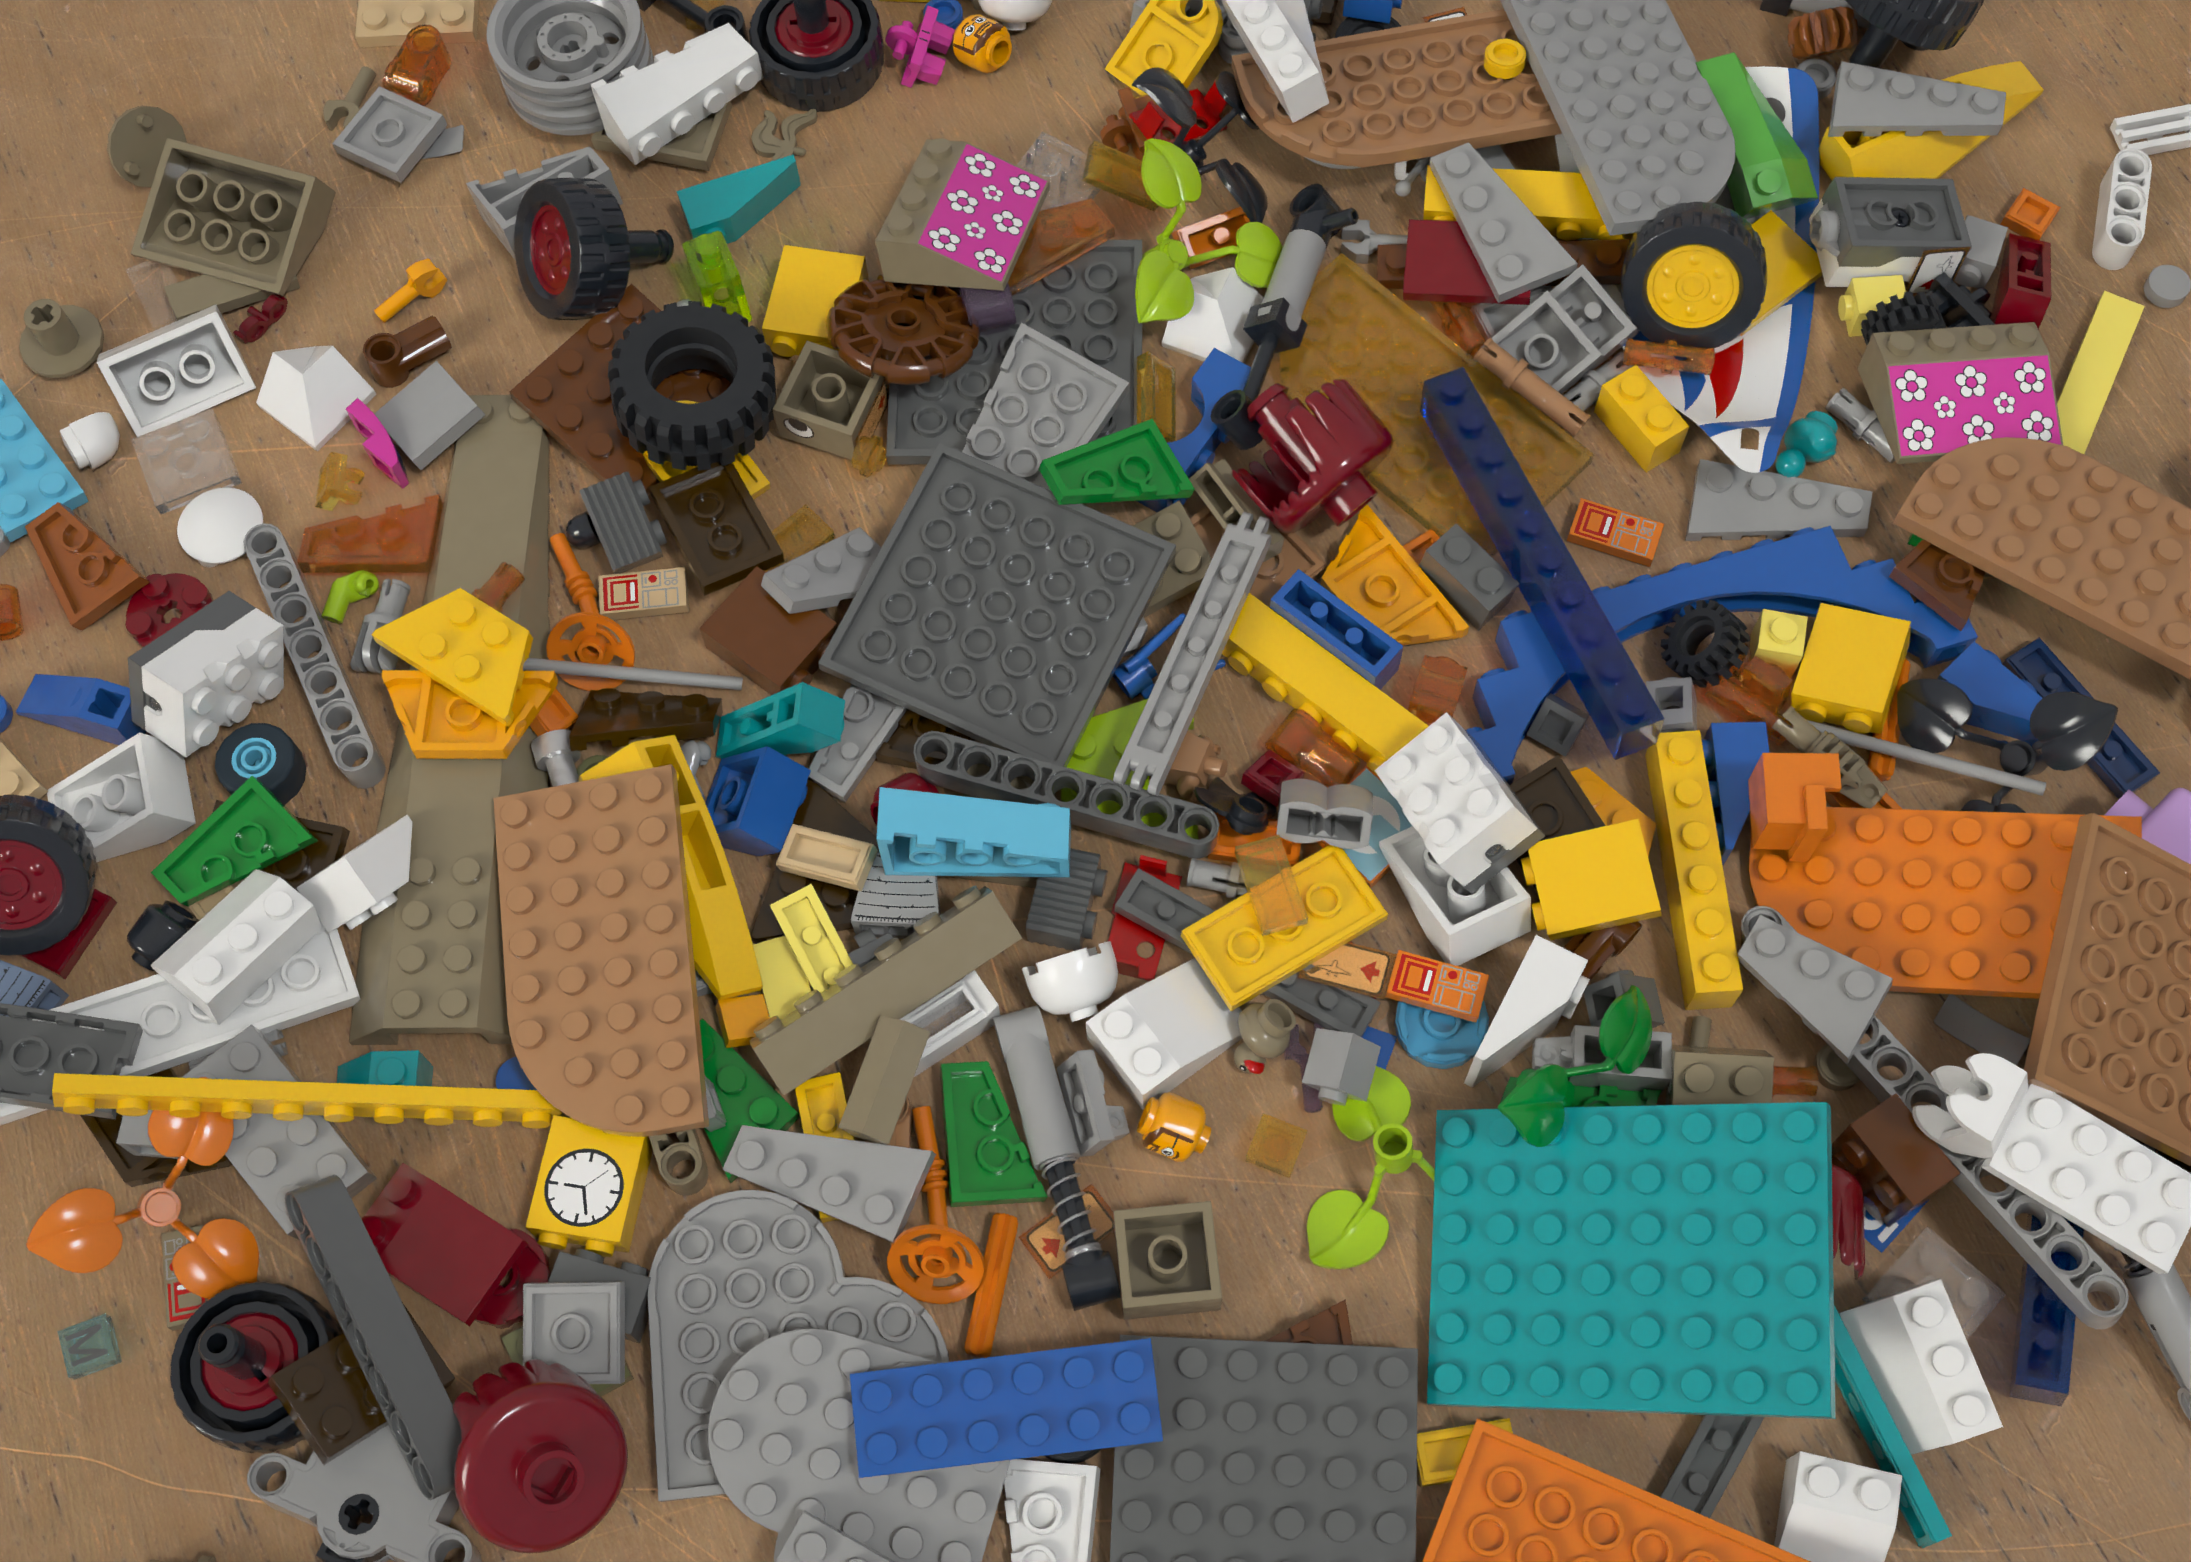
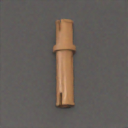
(1531, 387)

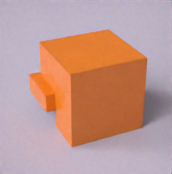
(1790, 801)

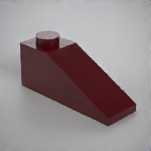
(2023, 282)

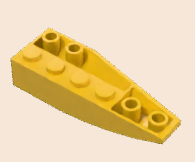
(1932, 153)
(717, 920)

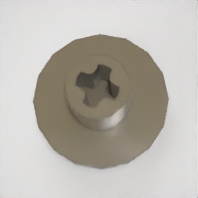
(138, 142)
(59, 339)

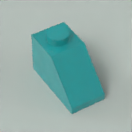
(387, 1068)

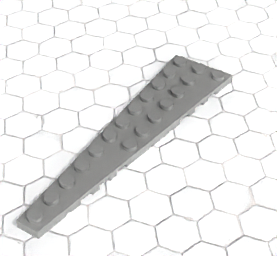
(1037, 409)

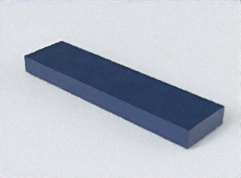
(2119, 761)

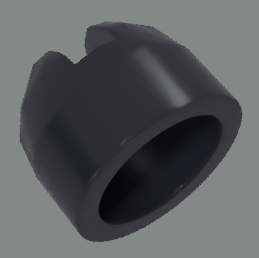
(582, 532)

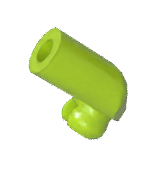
(346, 591)

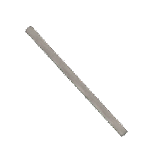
(634, 673)
(1935, 760)

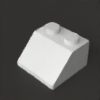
(362, 879)
(1836, 1510)

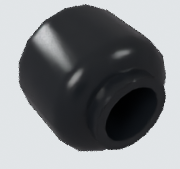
(157, 931)

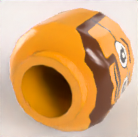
(982, 43)
(1174, 1127)

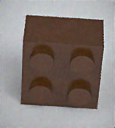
(1892, 1161)

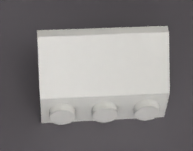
(176, 371)
(239, 944)
(1922, 1366)

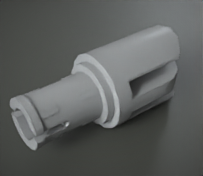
(367, 653)

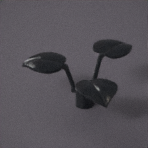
(1177, 102)
(2065, 723)

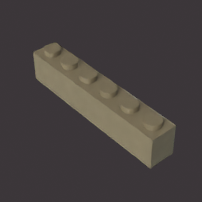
(889, 985)

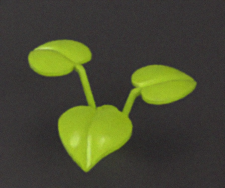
(1161, 287)
(1339, 1225)

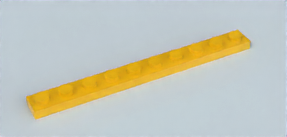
(292, 1100)

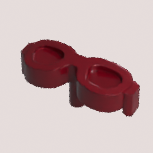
(257, 324)

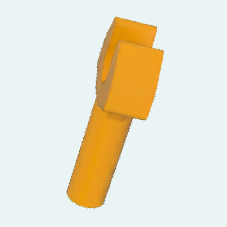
(422, 280)

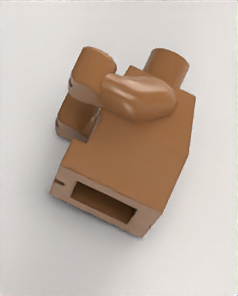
(1194, 764)

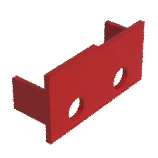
(1153, 119)
(1128, 935)

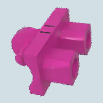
(908, 42)

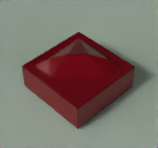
(1267, 775)

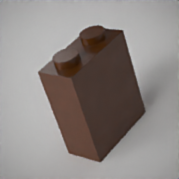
(766, 640)

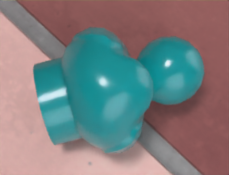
(1809, 441)

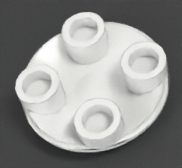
(216, 525)

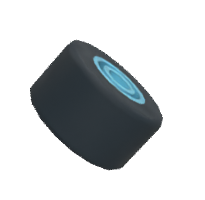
(275, 757)

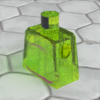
(713, 268)

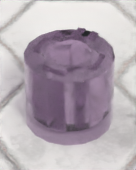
(989, 308)

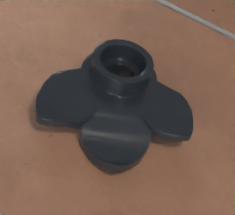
(1244, 812)

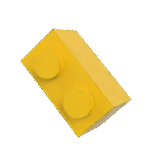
(1641, 418)

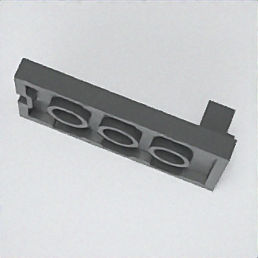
(38, 1049)

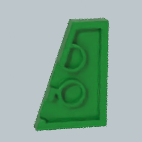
(1118, 468)
(236, 839)

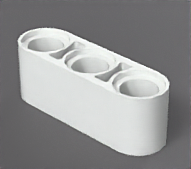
(2122, 209)

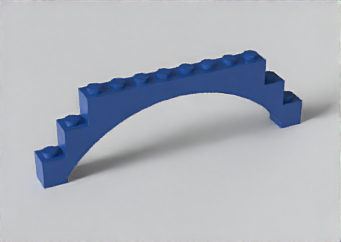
(1771, 575)

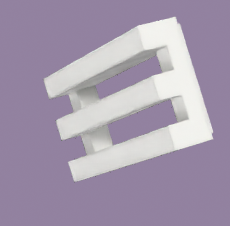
(2153, 127)

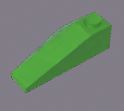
(1768, 163)

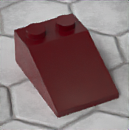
(440, 1244)

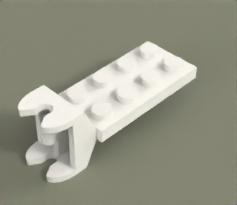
(2062, 1158)

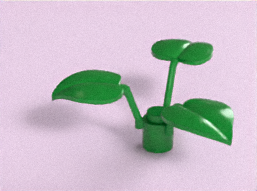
(1542, 1093)

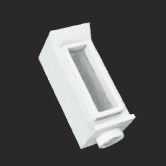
(954, 1018)

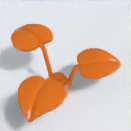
(83, 1232)

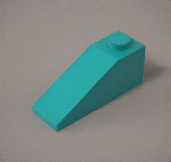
(738, 199)
(788, 721)

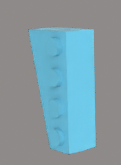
(971, 836)

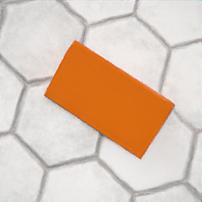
(1211, 234)

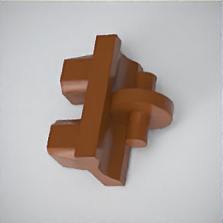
(1124, 131)

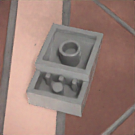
(1567, 331)

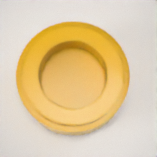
(1504, 58)

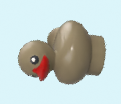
(1265, 1034)

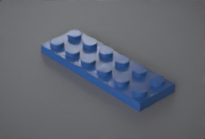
(1005, 1407)

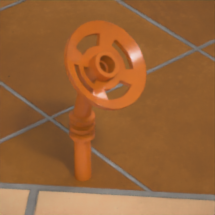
(593, 642)
(943, 1240)

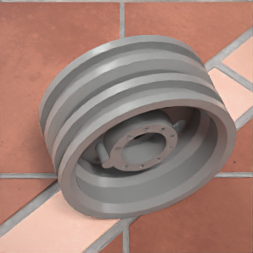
(557, 49)

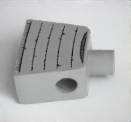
(894, 902)

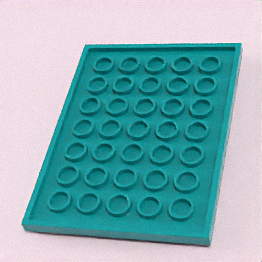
(1636, 1262)

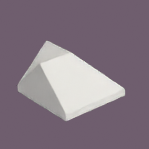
(1216, 317)
(310, 392)

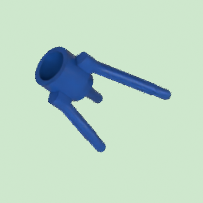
(1137, 672)

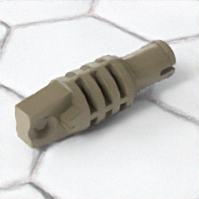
(1857, 778)

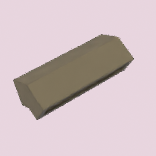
(1229, 500)
(884, 1080)

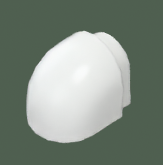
(91, 439)

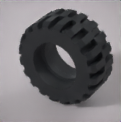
(681, 341)

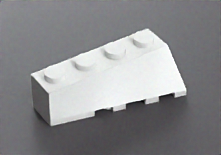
(1283, 49)
(675, 91)

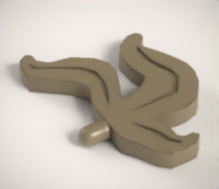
(770, 146)

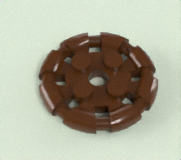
(866, 329)

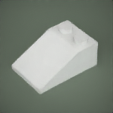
(129, 797)
(1451, 917)
(1541, 991)
(1164, 1031)

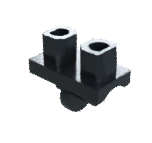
(1958, 304)

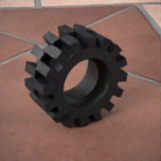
(1903, 315)
(1692, 630)

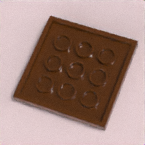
(573, 394)

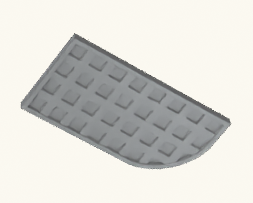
(1627, 104)

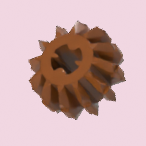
(1822, 32)

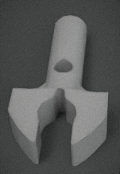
(1369, 241)

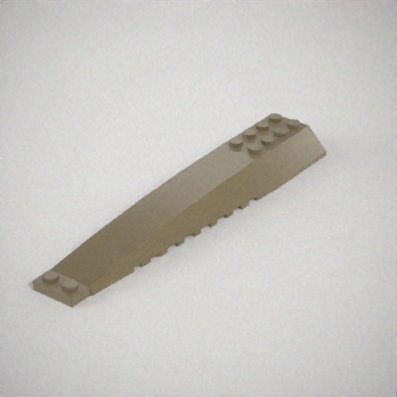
(439, 948)

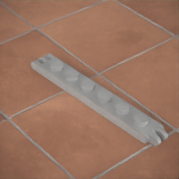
(1194, 655)

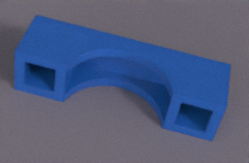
(1212, 381)

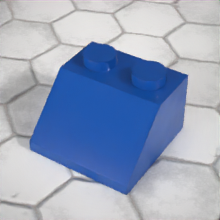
(756, 800)

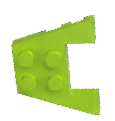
(1102, 750)

